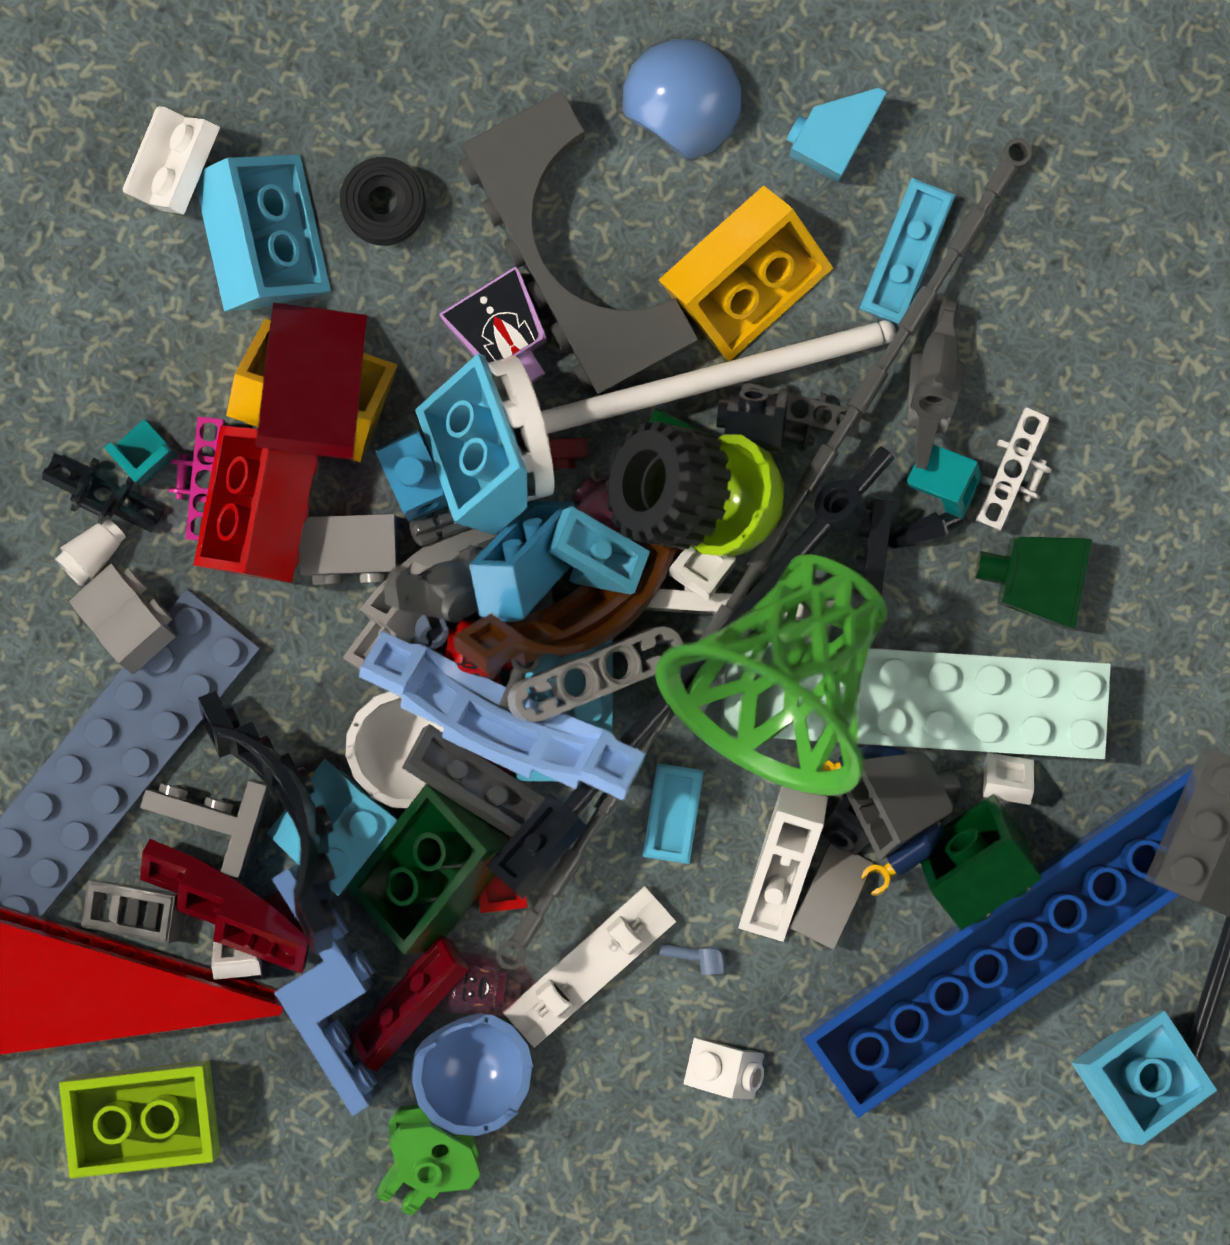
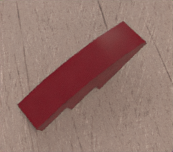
(239, 915)

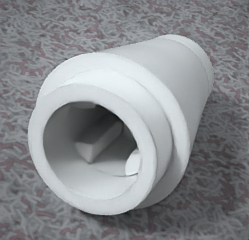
(90, 551)

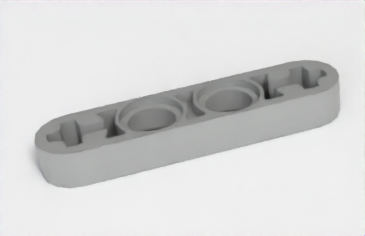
(595, 673)

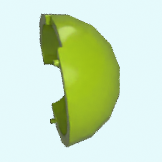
(753, 502)

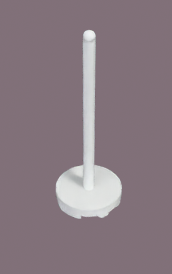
(532, 425)

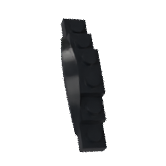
(293, 789)

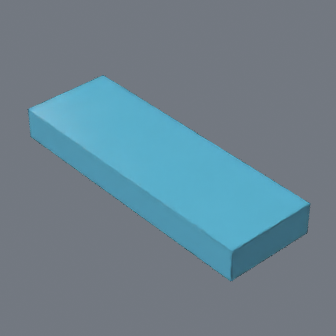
(907, 251)

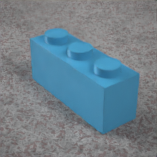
(516, 567)

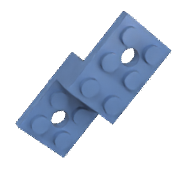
(319, 993)

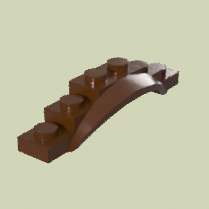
(568, 626)

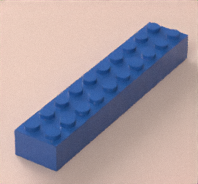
(994, 966)

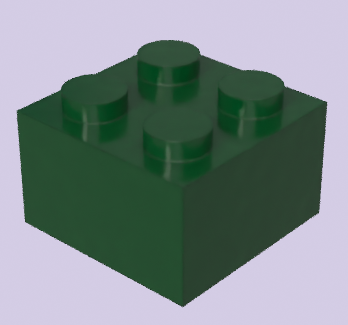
(980, 864)

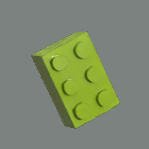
(139, 1119)

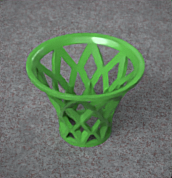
(791, 665)

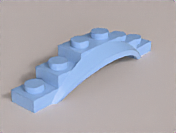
(473, 720)

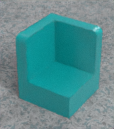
(141, 452)
(949, 478)

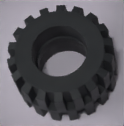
(668, 485)

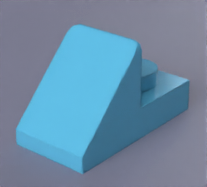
(597, 553)

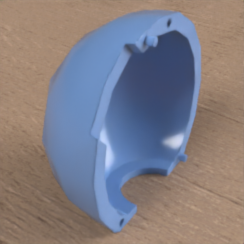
(684, 96)
(472, 1074)

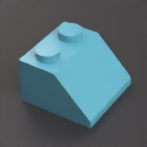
(356, 821)
(1144, 1078)

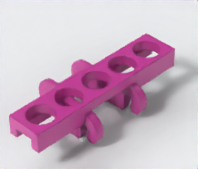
(197, 466)

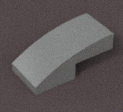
(831, 896)

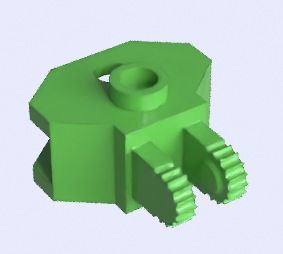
(426, 1159)

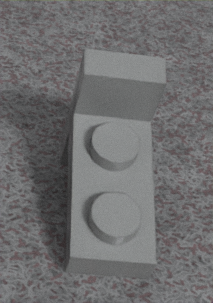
(216, 816)

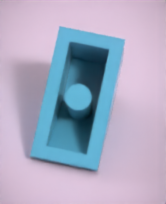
(834, 132)

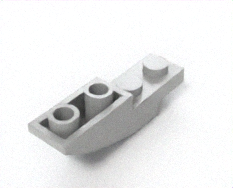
(400, 622)

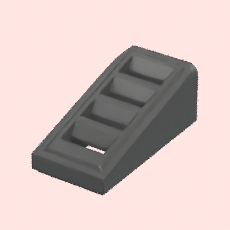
(171, 922)

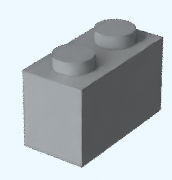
(349, 547)

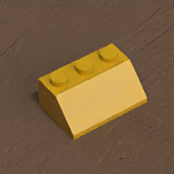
(746, 272)
(248, 385)

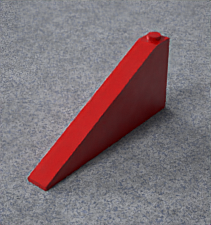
(89, 988)

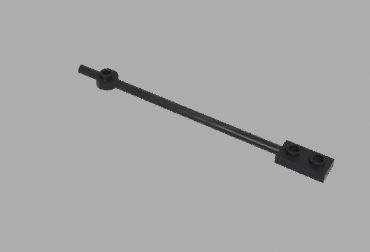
(556, 824)

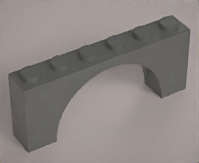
(511, 167)

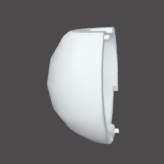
(380, 745)

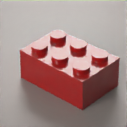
(254, 508)

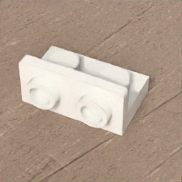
(170, 160)

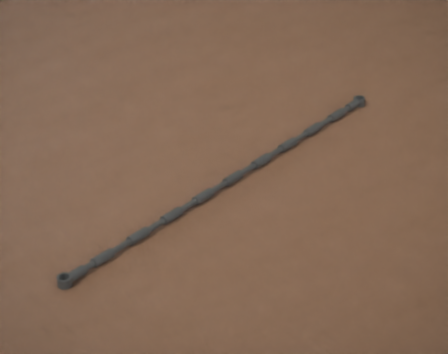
(807, 485)

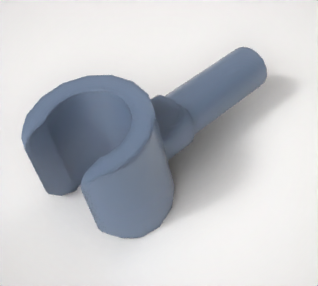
(711, 958)

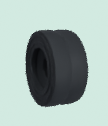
(382, 174)

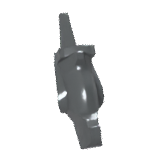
(935, 382)
(438, 591)

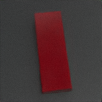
(409, 1003)

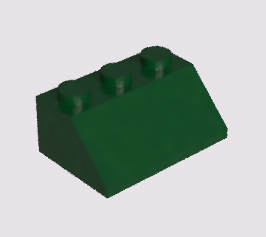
(427, 870)

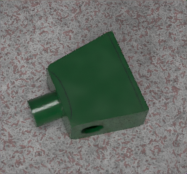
(1039, 577)

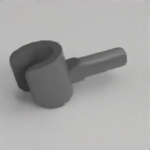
(518, 673)

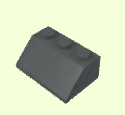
(1196, 844)

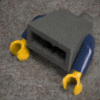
(900, 807)

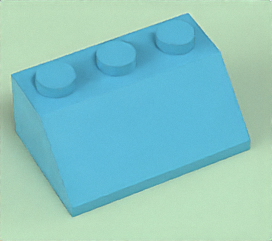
(261, 231)
(475, 449)

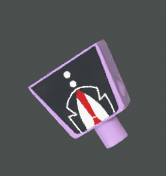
(499, 323)

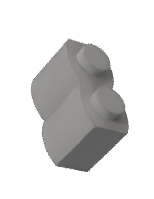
(123, 617)

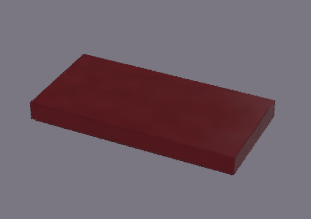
(312, 381)

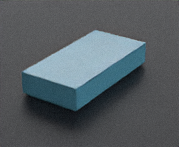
(673, 813)

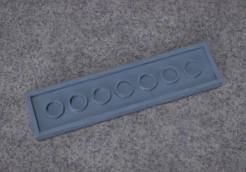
(114, 756)

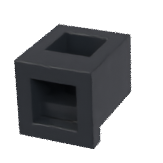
(755, 417)

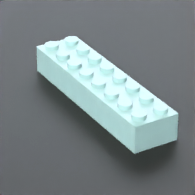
(960, 703)

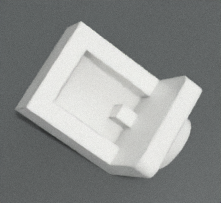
(724, 1069)

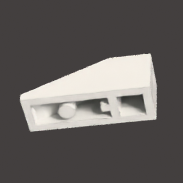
(783, 863)

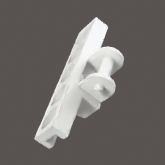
(1024, 457)

